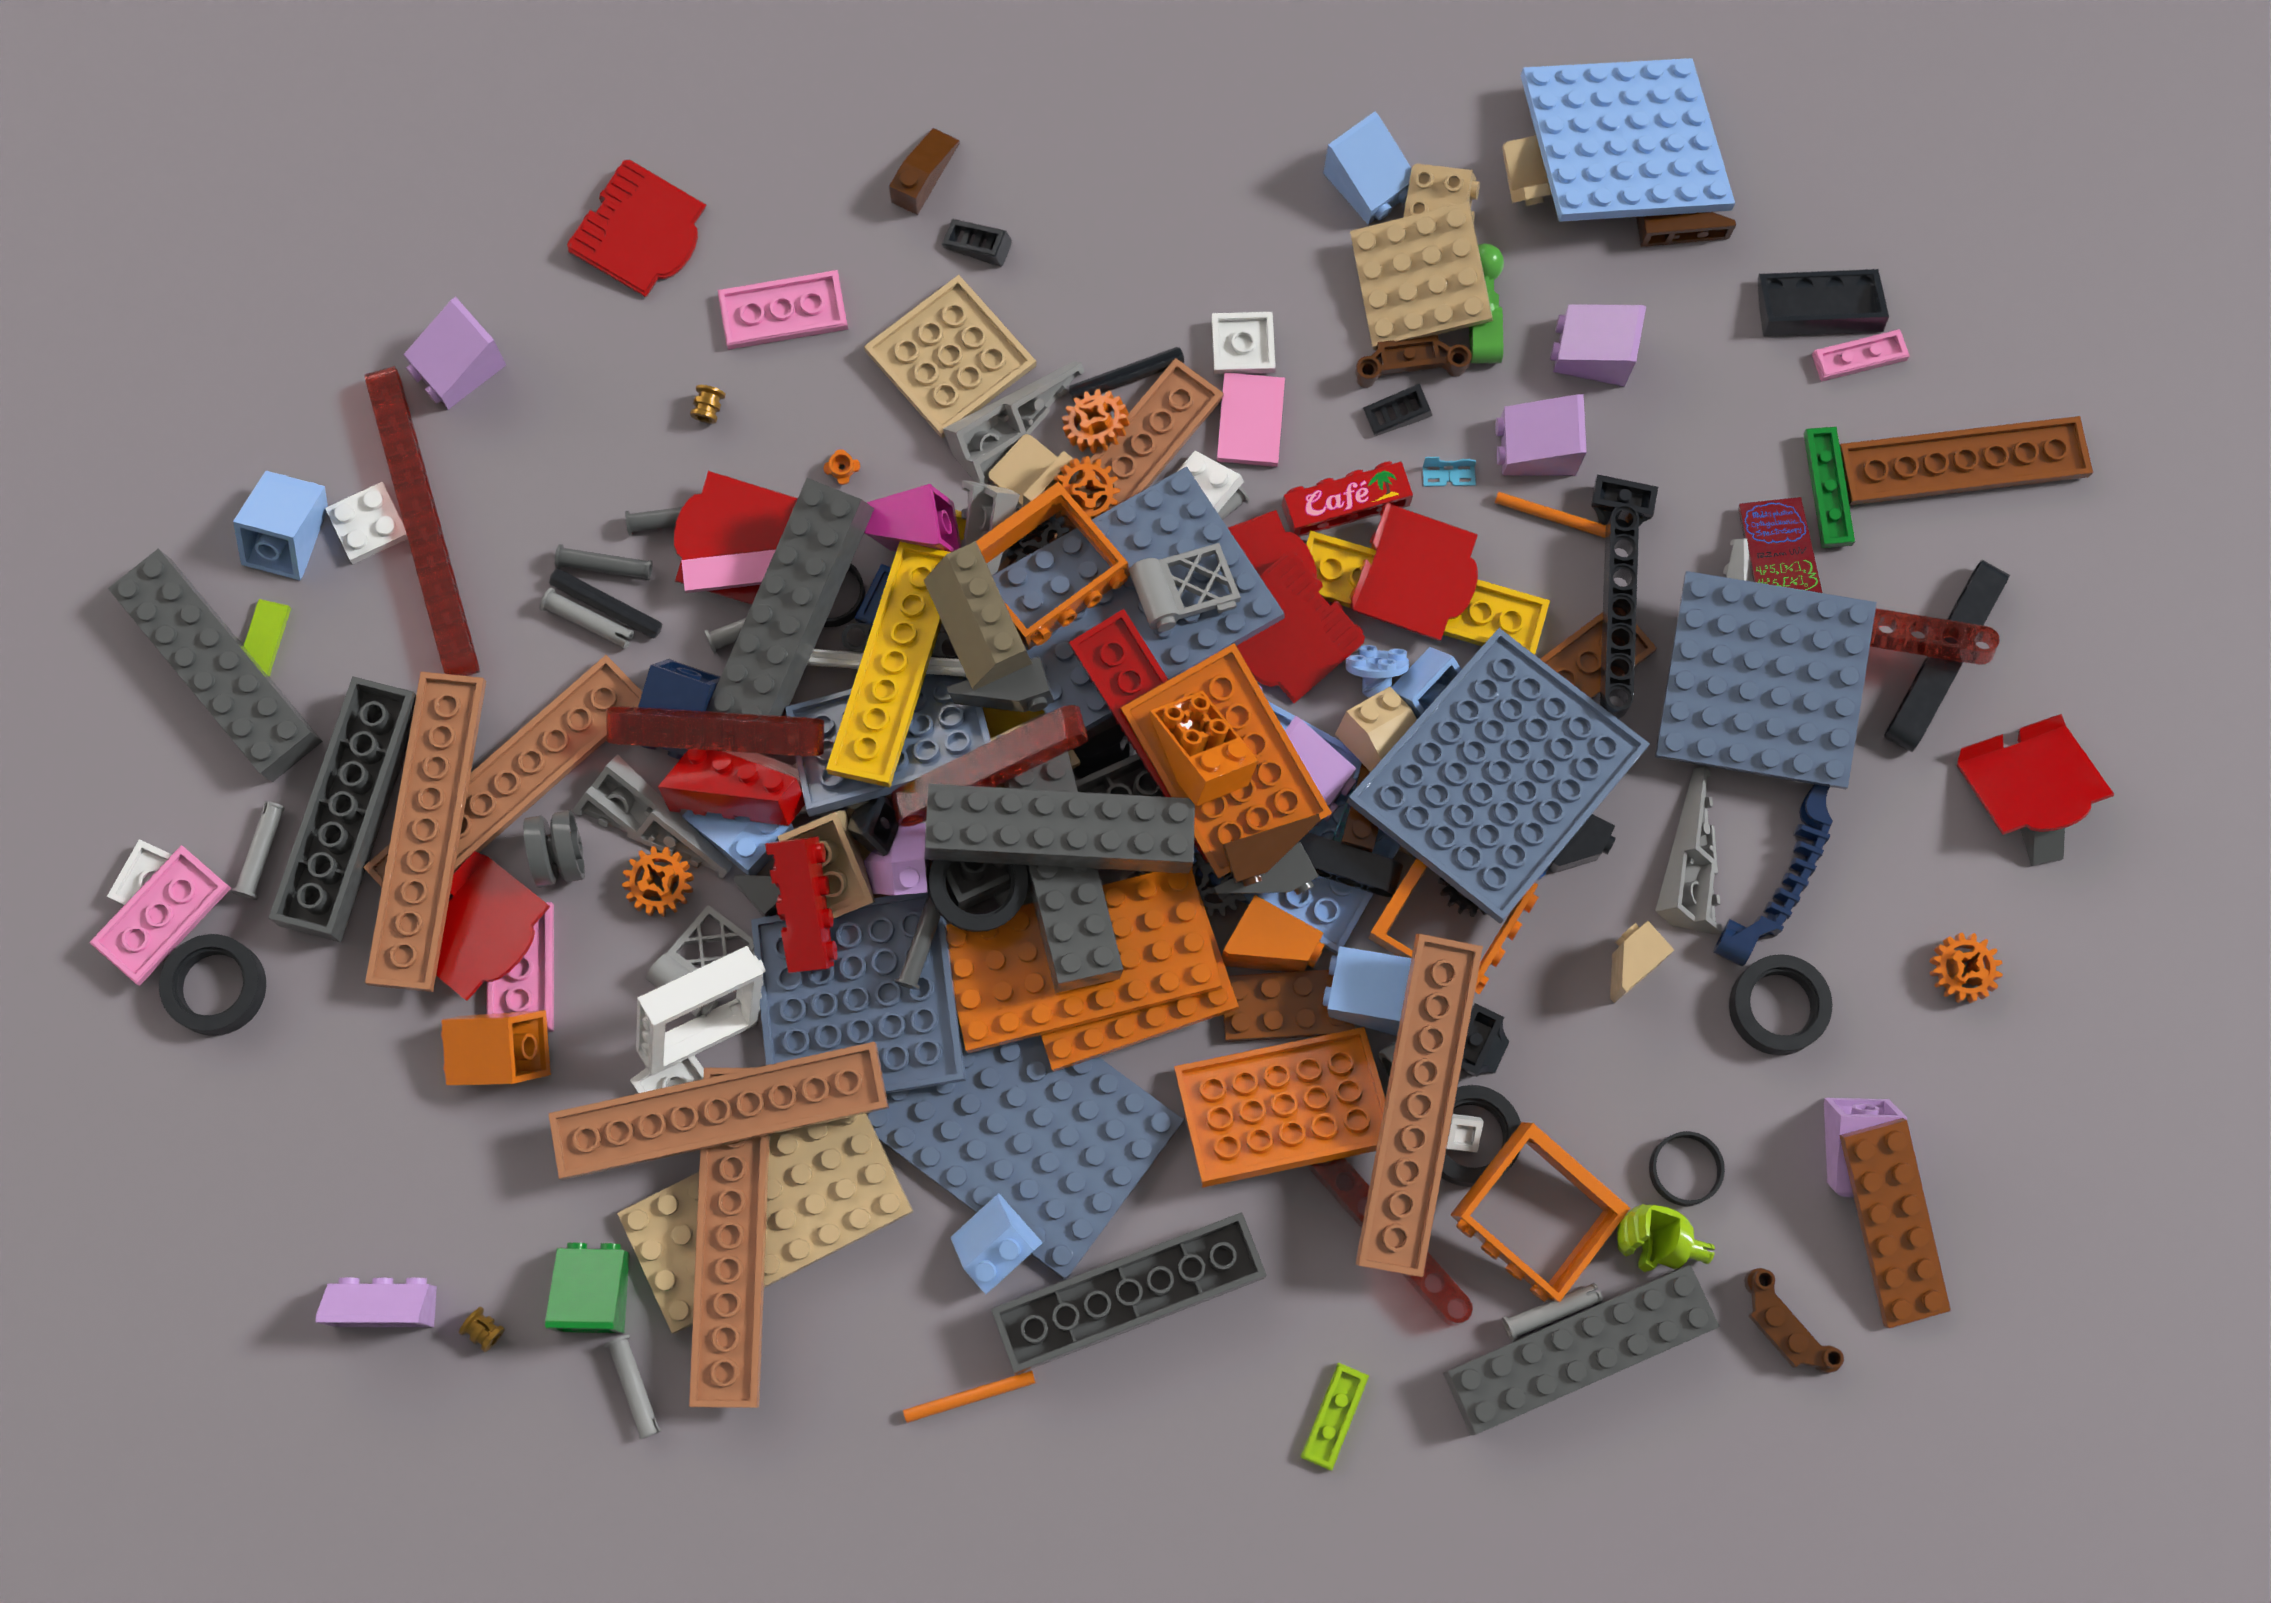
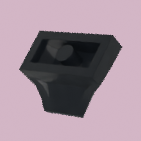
(1613, 492)
(1103, 751)
(1484, 1042)

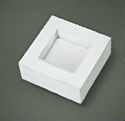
(1465, 1133)

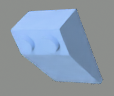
(738, 838)

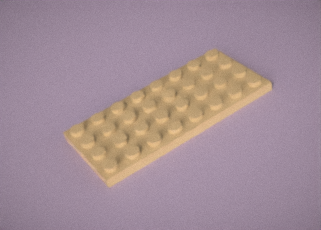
(822, 1194)

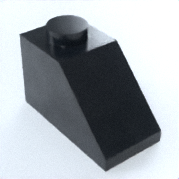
(874, 825)
(1586, 845)

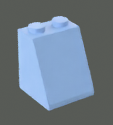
(1368, 169)
(280, 524)
(1367, 988)

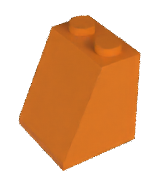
(1272, 940)
(495, 1048)

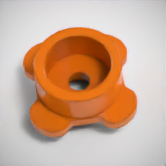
(839, 458)

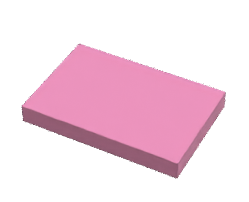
(1250, 419)

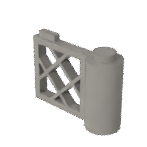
(1159, 591)
(673, 966)

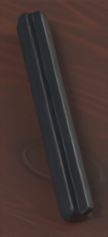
(1126, 374)
(605, 603)

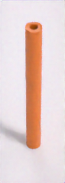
(1550, 514)
(969, 1396)

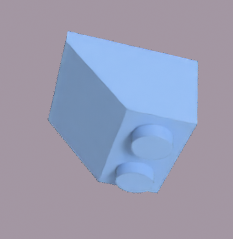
(1426, 679)
(993, 1243)

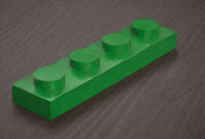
(1829, 487)

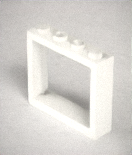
(654, 1009)

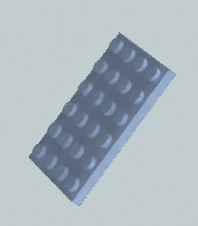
(935, 737)

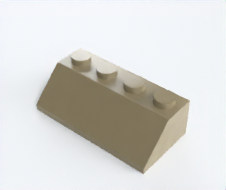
(976, 617)

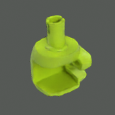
(1664, 1238)

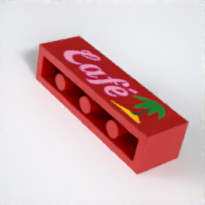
(1346, 499)

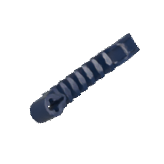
(1739, 941)

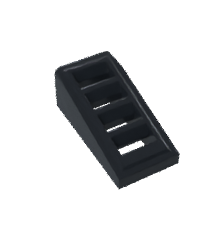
(995, 248)
(1401, 420)

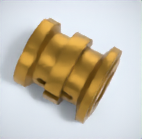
(707, 403)
(481, 1329)

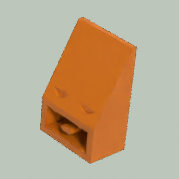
(1203, 748)

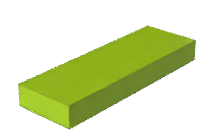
(266, 632)
(1334, 1416)

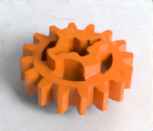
(1095, 421)
(1087, 478)
(647, 888)
(1955, 962)

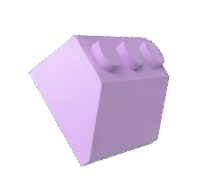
(378, 1303)

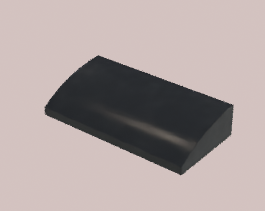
(1822, 302)

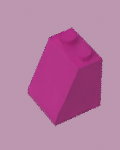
(915, 517)

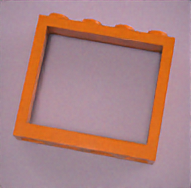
(1028, 519)
(1402, 894)
(1613, 1212)

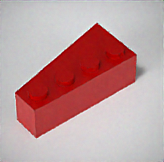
(731, 787)
(803, 903)

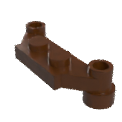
(1410, 356)
(1784, 1328)

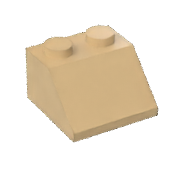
(1638, 954)

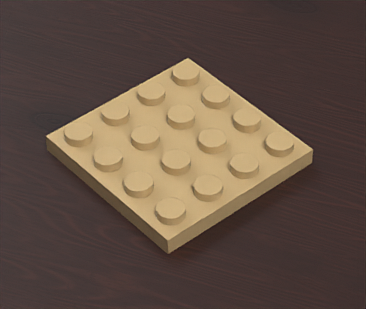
(1421, 275)
(950, 355)

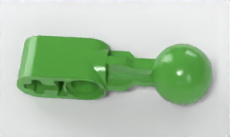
(1487, 338)

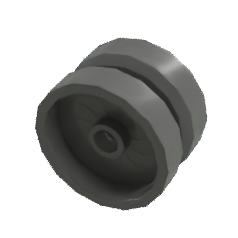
(554, 848)

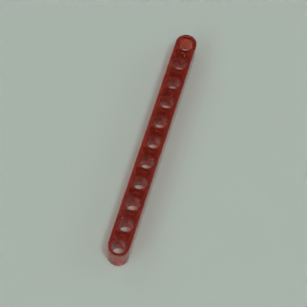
(422, 523)

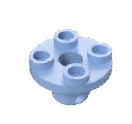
(1377, 667)

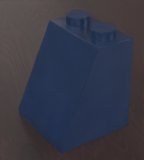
(679, 688)

